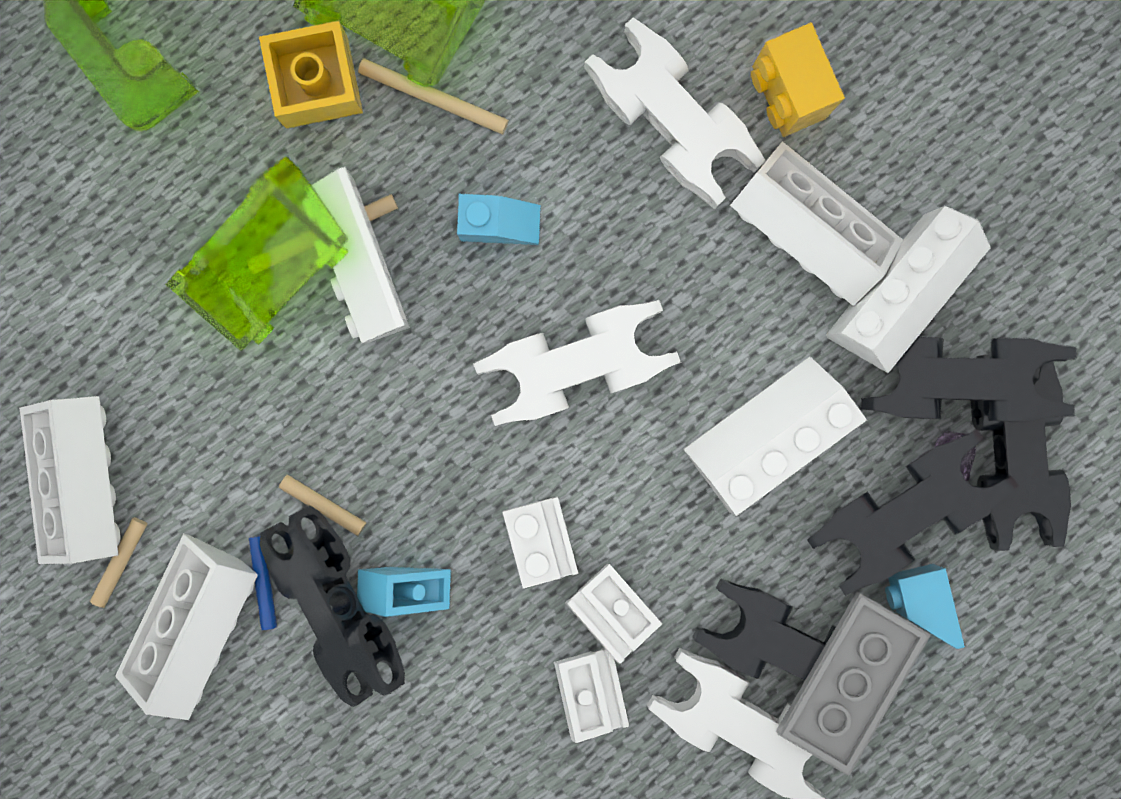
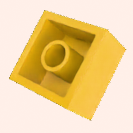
(311, 74)
(796, 80)

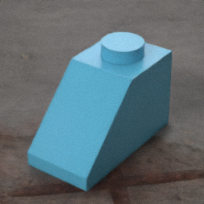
(497, 220)
(403, 590)
(927, 601)

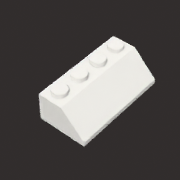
(818, 224)
(362, 273)
(915, 287)
(774, 435)
(69, 480)
(185, 629)

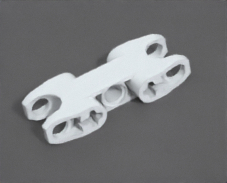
(654, 91)
(606, 353)
(721, 712)

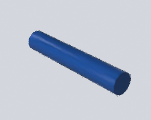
(262, 586)

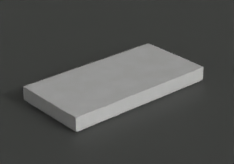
(852, 683)

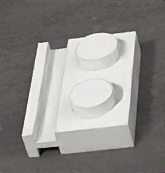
(540, 542)
(613, 613)
(591, 694)

